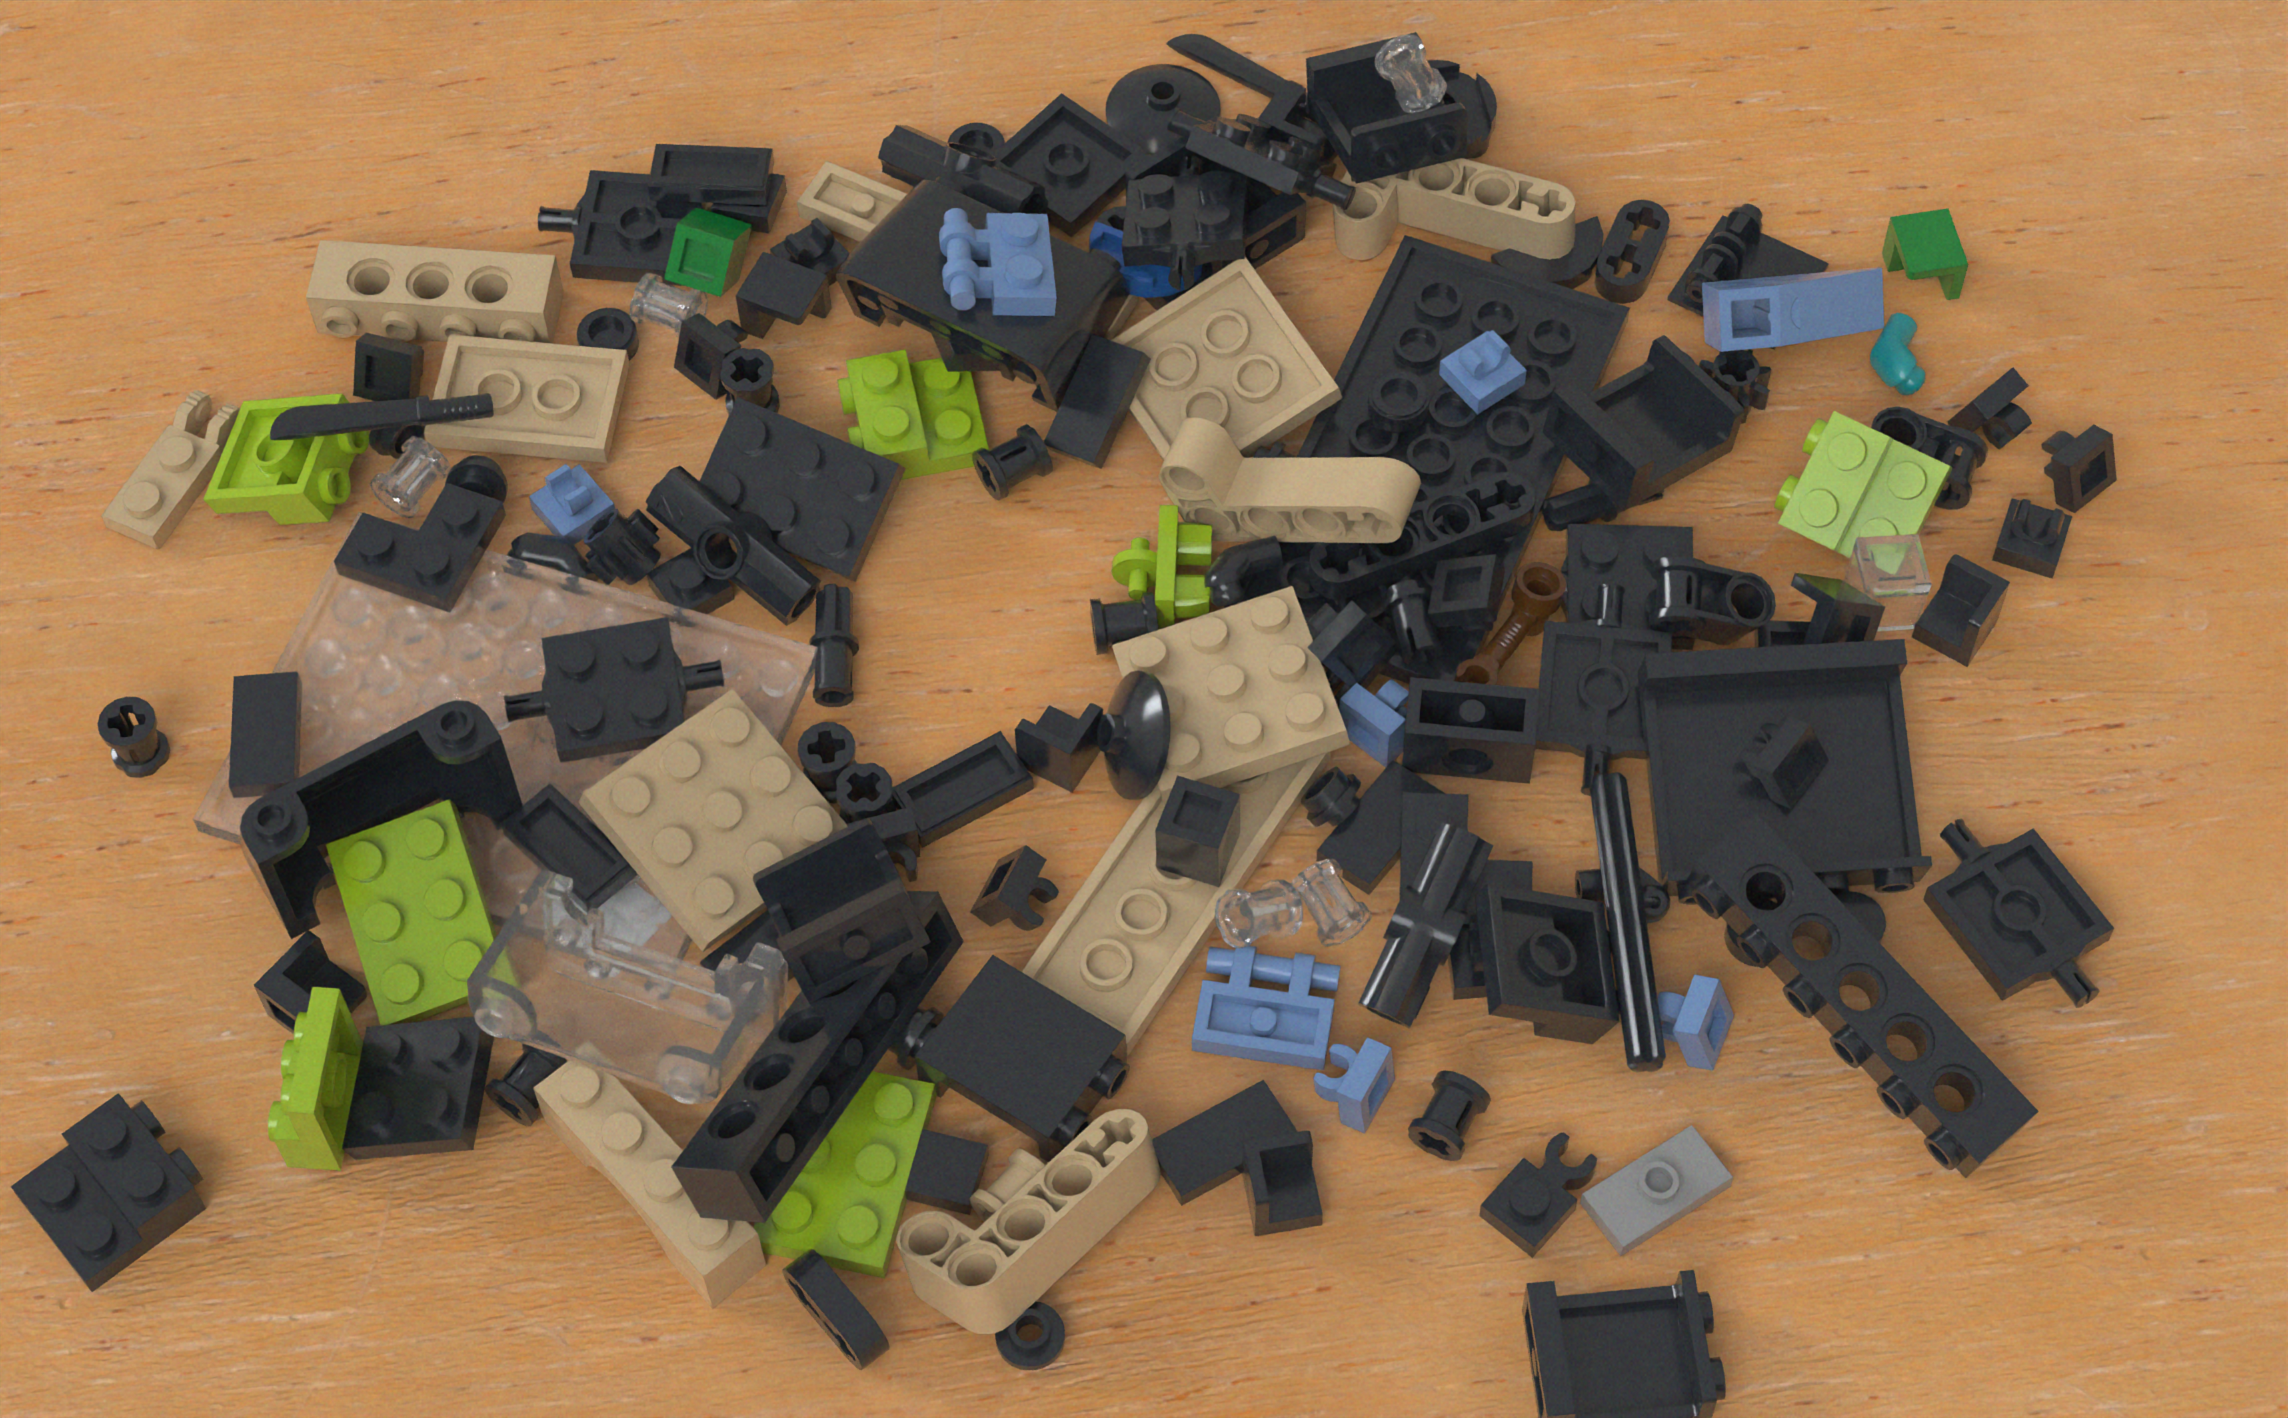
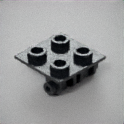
(1739, 252)

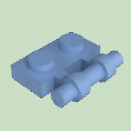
(1018, 259)
(1265, 1022)

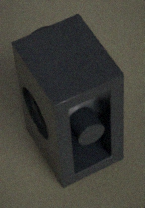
(1470, 730)

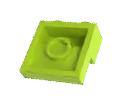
(913, 412)
(287, 478)
(1858, 486)
(317, 1084)

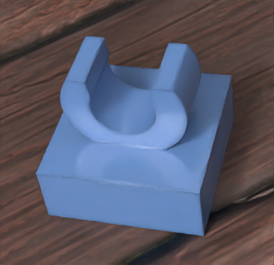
(1483, 371)
(570, 503)
(1376, 721)
(1697, 1020)
(1363, 1085)

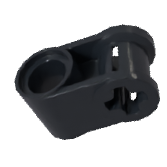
(1939, 443)
(1699, 598)

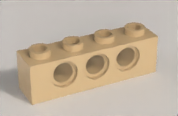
(433, 292)

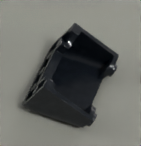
(900, 278)
(433, 757)

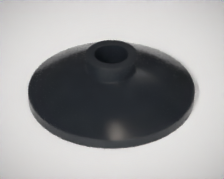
(1148, 96)
(1135, 735)

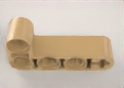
(1461, 202)
(1284, 496)
(1038, 1234)

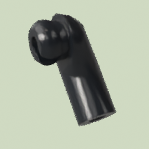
(551, 552)
(1235, 564)
(1656, 899)

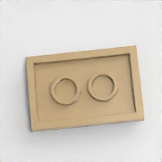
(543, 397)

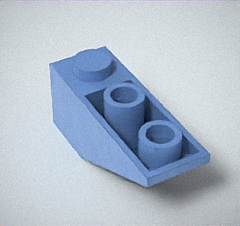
(1791, 308)

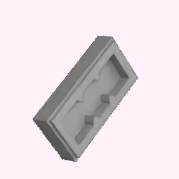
(1656, 1190)

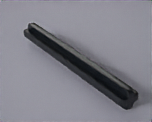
(1627, 923)

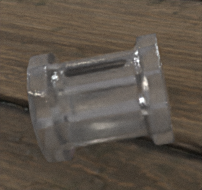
(1405, 65)
(665, 304)
(410, 477)
(1259, 913)
(1338, 922)

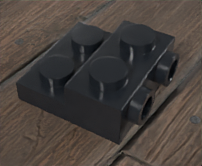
(1547, 962)
(111, 1191)

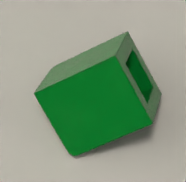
(1926, 248)
(708, 252)

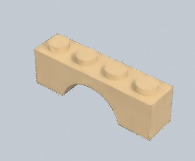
(625, 1144)

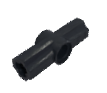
(918, 156)
(757, 567)
(1425, 924)

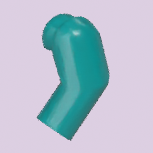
(1892, 357)

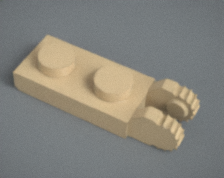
(171, 473)

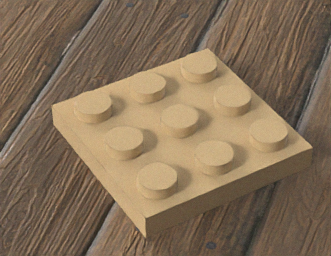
(1228, 359)
(1239, 691)
(709, 814)

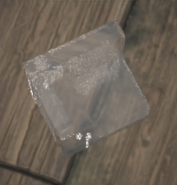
(1894, 575)

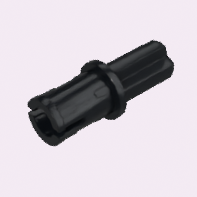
(1583, 506)
(835, 646)

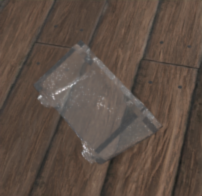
(621, 1006)

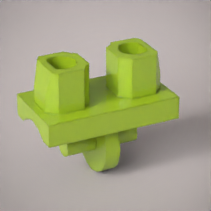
(1177, 545)

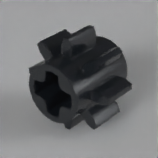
(1742, 377)
(622, 547)

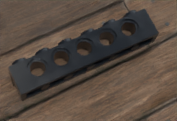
(1898, 1005)
(806, 1079)

